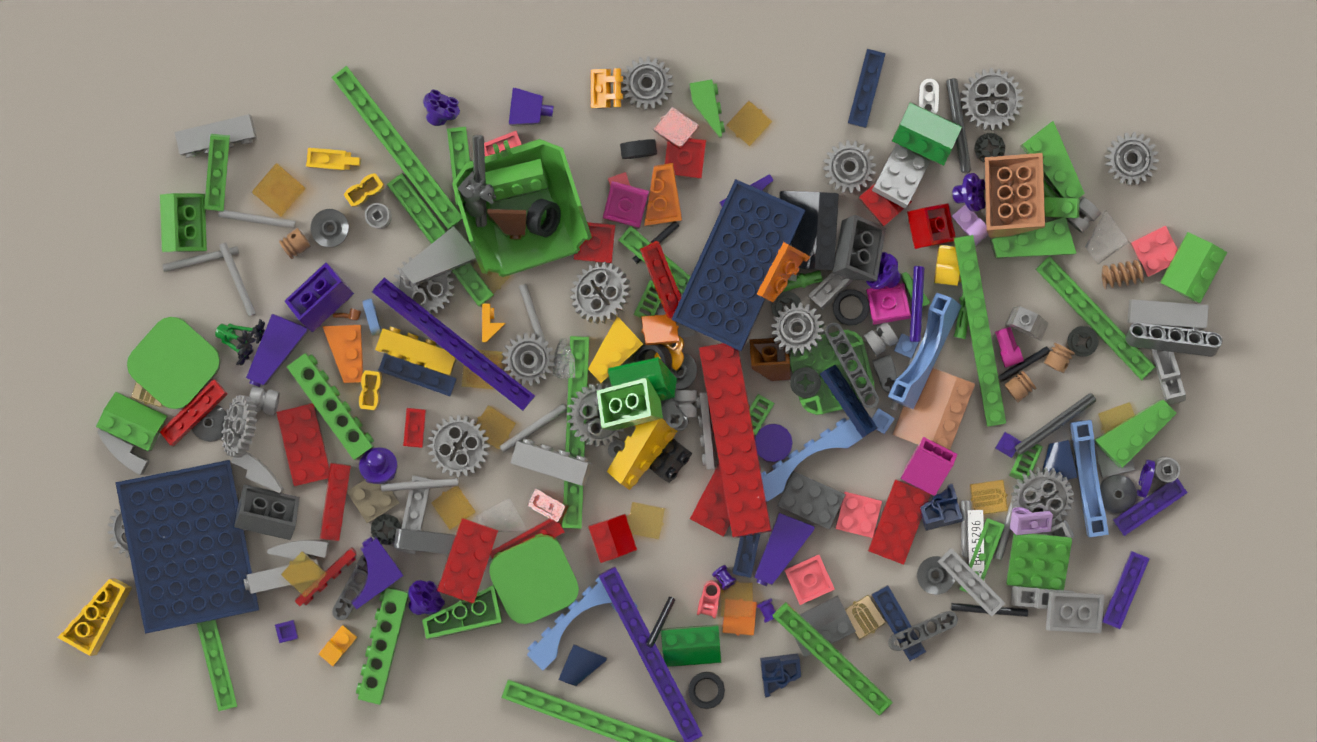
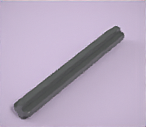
(957, 118)
(479, 171)
(1055, 424)

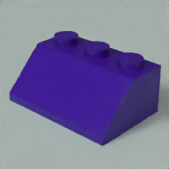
(319, 297)

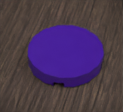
(773, 442)
(1146, 478)

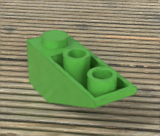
(704, 100)

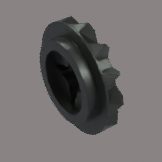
(982, 142)
(784, 297)
(1091, 343)
(812, 376)
(378, 523)

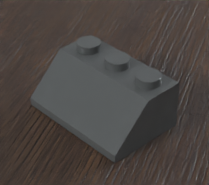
(859, 249)
(267, 512)
(829, 620)

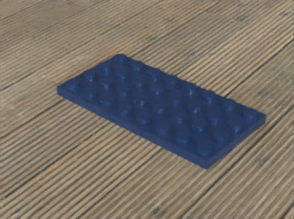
(734, 263)

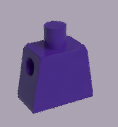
(527, 108)

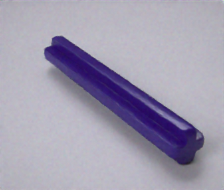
(917, 302)

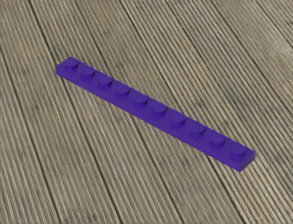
(453, 344)
(650, 656)

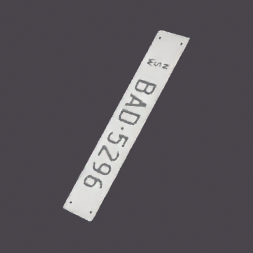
(975, 527)

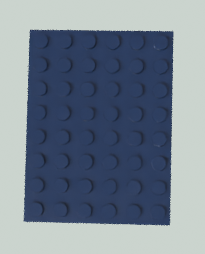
(185, 546)

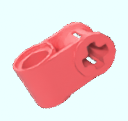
(709, 600)

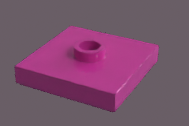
(625, 204)
(888, 304)

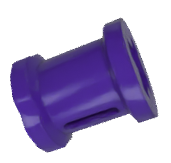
(724, 577)
(767, 609)

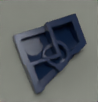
(1061, 459)
(941, 510)
(580, 665)
(779, 671)

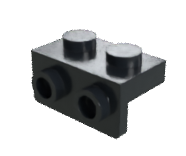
(670, 461)

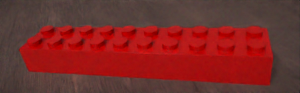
(735, 440)

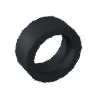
(638, 149)
(535, 214)
(865, 307)
(663, 352)
(703, 704)

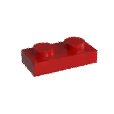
(414, 427)

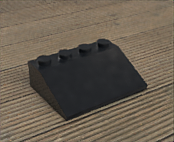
(817, 228)

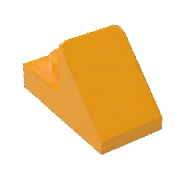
(489, 329)
(337, 645)

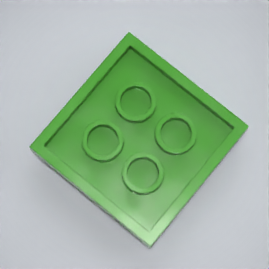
(1039, 561)

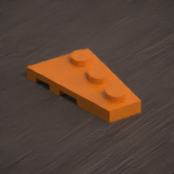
(663, 197)
(781, 270)
(347, 350)

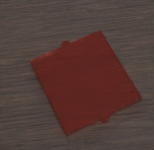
(676, 128)

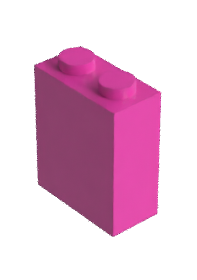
(929, 466)

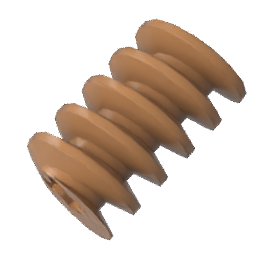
(1121, 273)

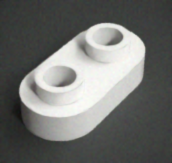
(929, 98)

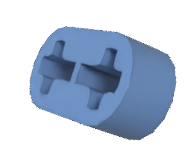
(372, 316)

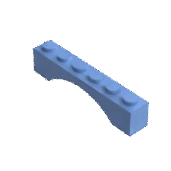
(940, 320)
(840, 437)
(1088, 479)
(546, 650)

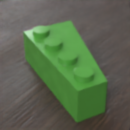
(1056, 162)
(1047, 241)
(1134, 433)
(465, 616)

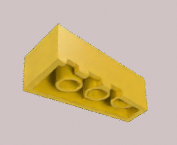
(415, 351)
(640, 451)
(96, 618)

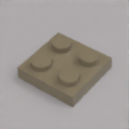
(371, 500)

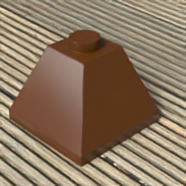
(509, 222)
(769, 359)

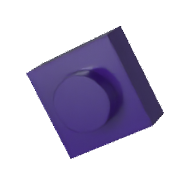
(1007, 444)
(286, 631)

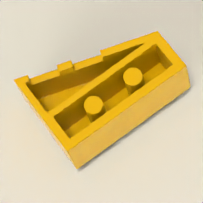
(614, 350)

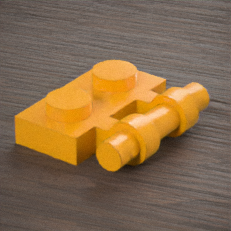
(601, 88)

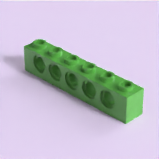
(298, 370)
(375, 694)

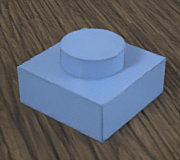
(905, 346)
(882, 420)

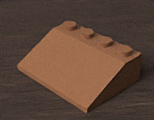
(1014, 194)
(936, 411)

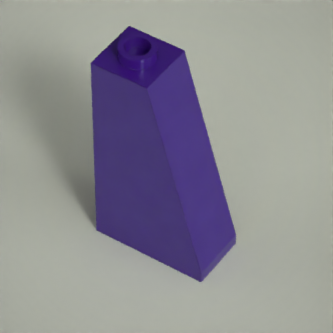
(275, 347)
(783, 543)

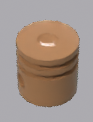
(294, 243)
(1059, 358)
(1020, 386)

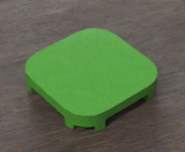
(823, 358)
(173, 362)
(533, 579)

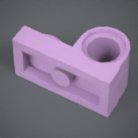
(971, 224)
(1026, 522)

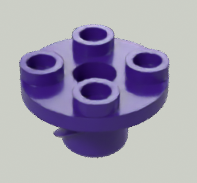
(440, 108)
(970, 192)
(888, 273)
(378, 465)
(424, 598)

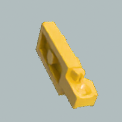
(331, 159)

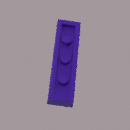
(1149, 506)
(1125, 590)

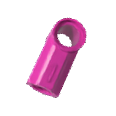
(1010, 352)

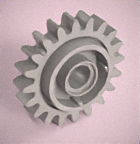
(647, 95)
(1143, 154)
(858, 158)
(794, 317)
(536, 350)

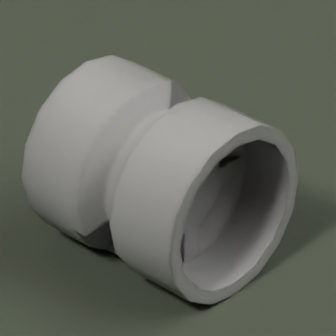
(1090, 213)
(378, 215)
(881, 338)
(686, 400)
(265, 401)
(1166, 469)

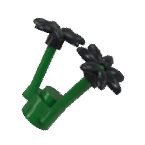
(227, 334)

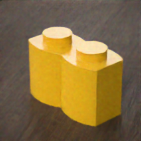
(359, 193)
(947, 266)
(370, 395)

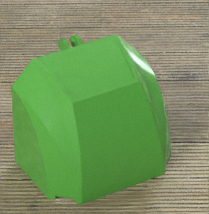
(506, 256)

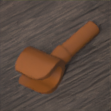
(354, 314)

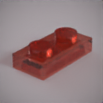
(548, 505)

